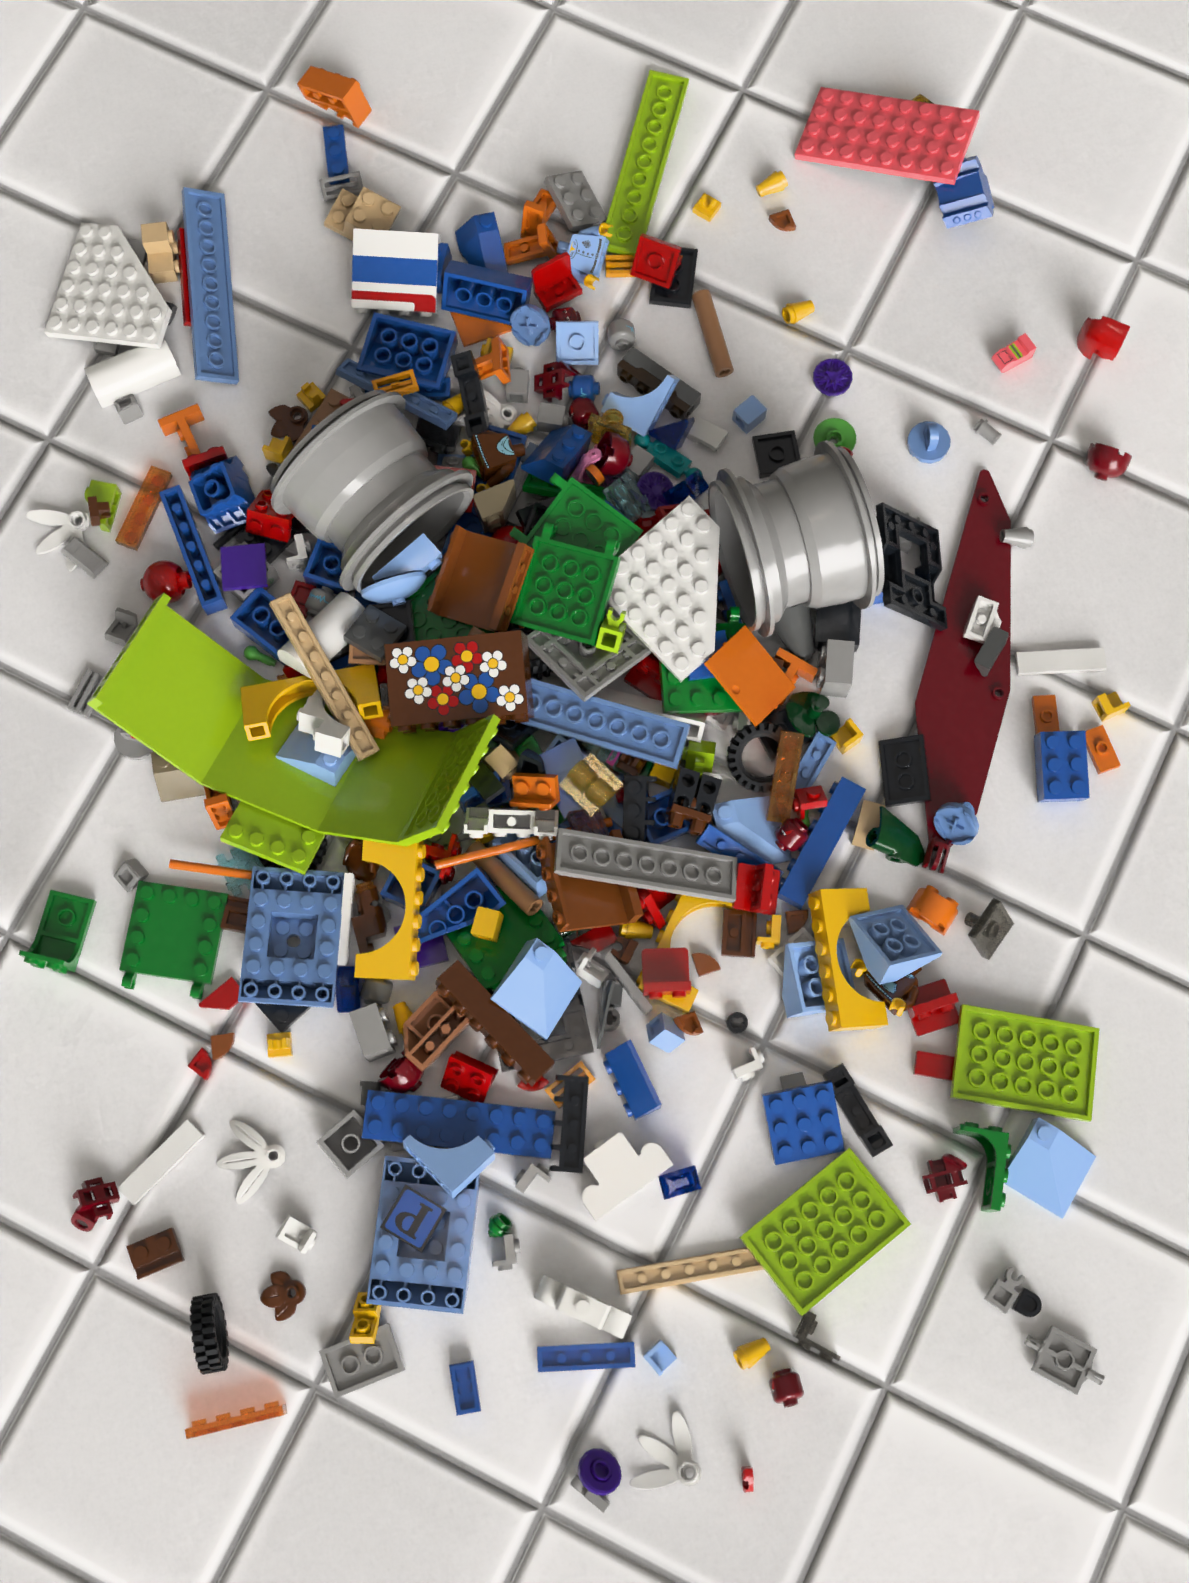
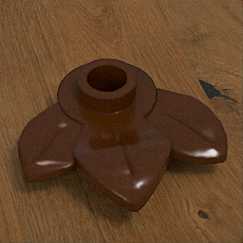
(285, 422)
(280, 1297)

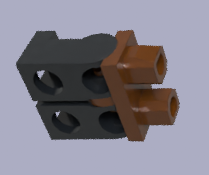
(692, 800)

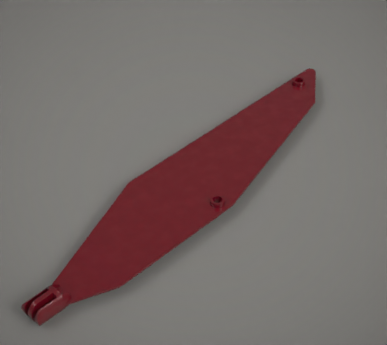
(954, 701)

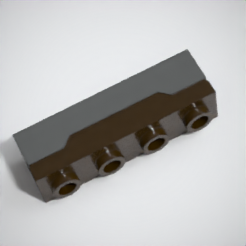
(648, 375)

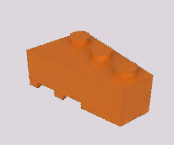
(336, 93)

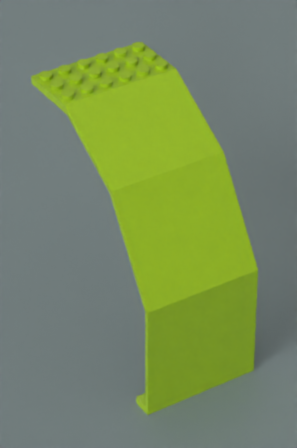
(185, 704)

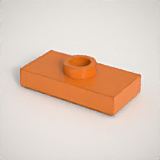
(1045, 713)
(1101, 750)

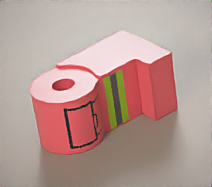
(1014, 353)

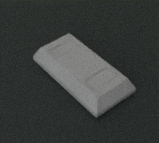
(84, 557)

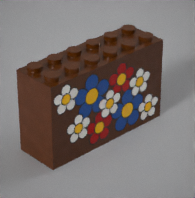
(459, 681)

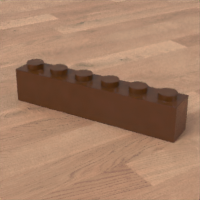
(494, 1023)

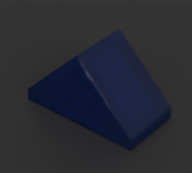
(673, 434)
(690, 486)
(348, 990)
(679, 1182)

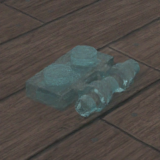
(620, 498)
(242, 860)

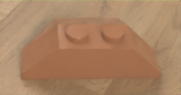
(432, 1030)

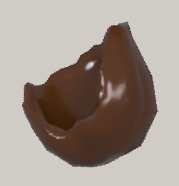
(354, 863)

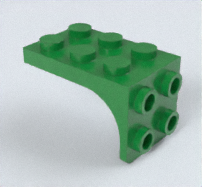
(61, 933)
(997, 1151)

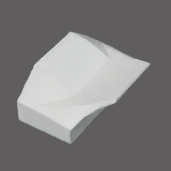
(981, 619)

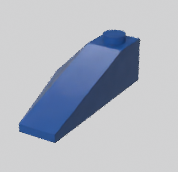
(481, 242)
(459, 905)

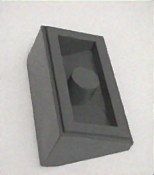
(990, 650)

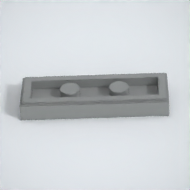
(628, 984)

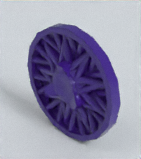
(832, 377)
(653, 486)
(599, 1471)

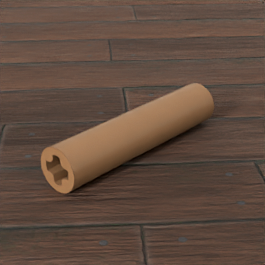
(712, 333)
(507, 881)

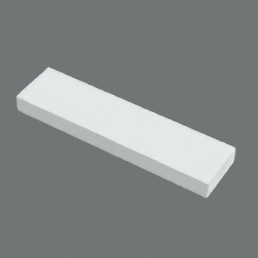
(1060, 661)
(346, 912)
(161, 1162)

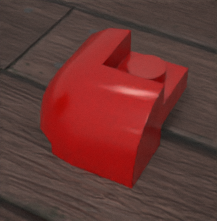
(1101, 337)

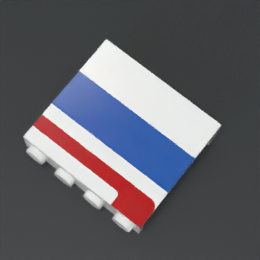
(394, 271)

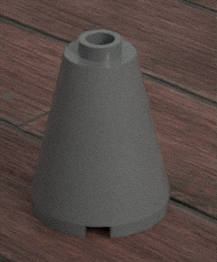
(796, 631)

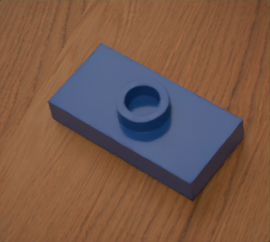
(465, 1388)

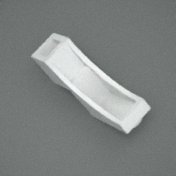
(327, 733)

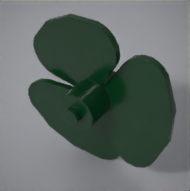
(807, 710)

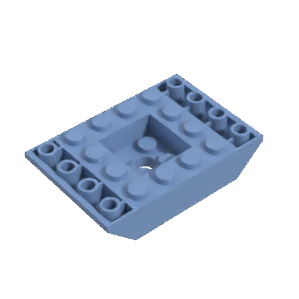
(285, 907)
(440, 1273)

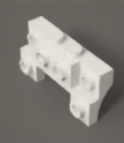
(511, 820)

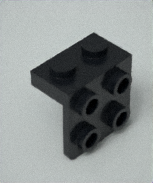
(437, 437)

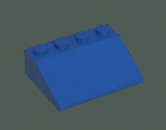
(404, 345)

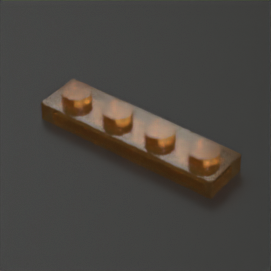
(143, 508)
(784, 776)
(225, 1421)

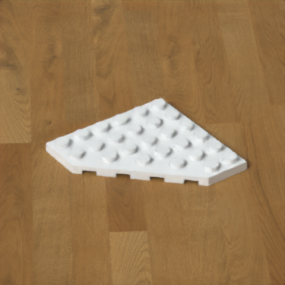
(107, 293)
(671, 588)

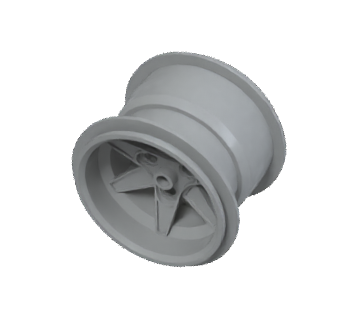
(369, 486)
(798, 537)

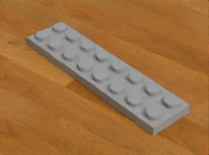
(645, 865)

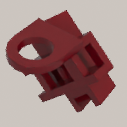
(559, 371)
(940, 1177)
(88, 1210)

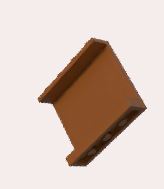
(480, 580)
(585, 902)

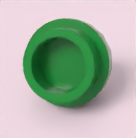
(499, 1225)

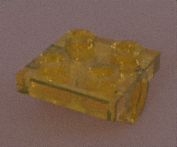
(610, 421)
(591, 784)

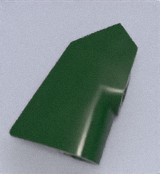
(895, 840)

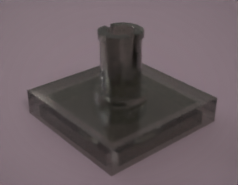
(989, 928)

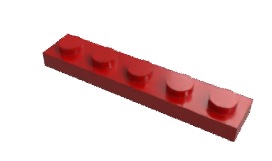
(183, 277)

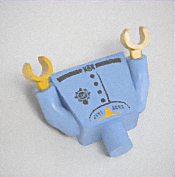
(587, 253)

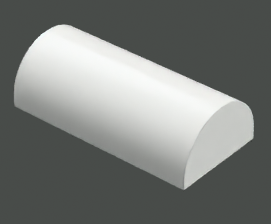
(131, 372)
(328, 628)

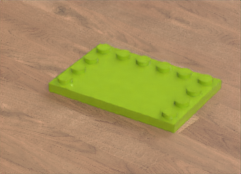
(272, 838)
(1025, 1063)
(825, 1231)

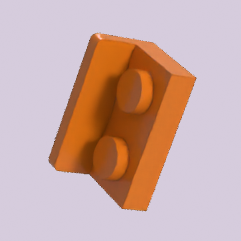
(535, 791)

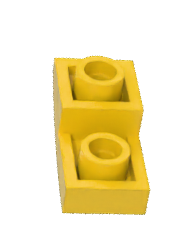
(366, 1320)

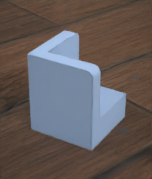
(749, 414)
(664, 1033)
(659, 1357)

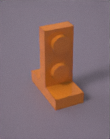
(536, 213)
(531, 247)
(496, 362)
(180, 423)
(796, 667)
(218, 807)

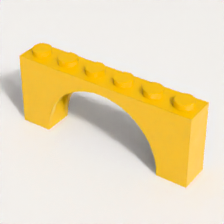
(266, 700)
(685, 906)
(399, 956)
(843, 1005)

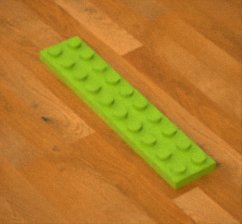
(645, 161)

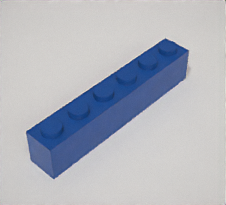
(193, 550)
(821, 842)

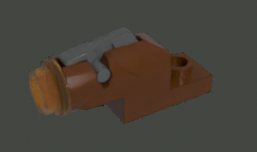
(372, 918)

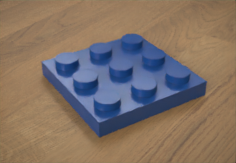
(803, 1122)

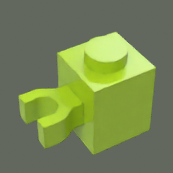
(611, 632)
(699, 756)

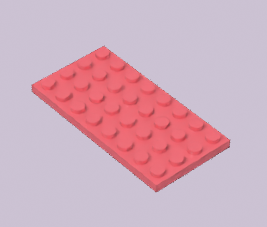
(887, 135)

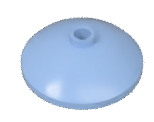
(394, 589)

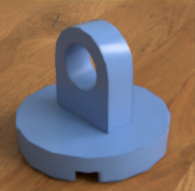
(530, 325)
(928, 442)
(956, 822)

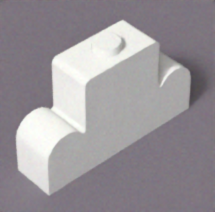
(620, 1172)
(583, 1307)

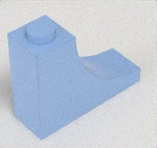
(643, 411)
(452, 1166)

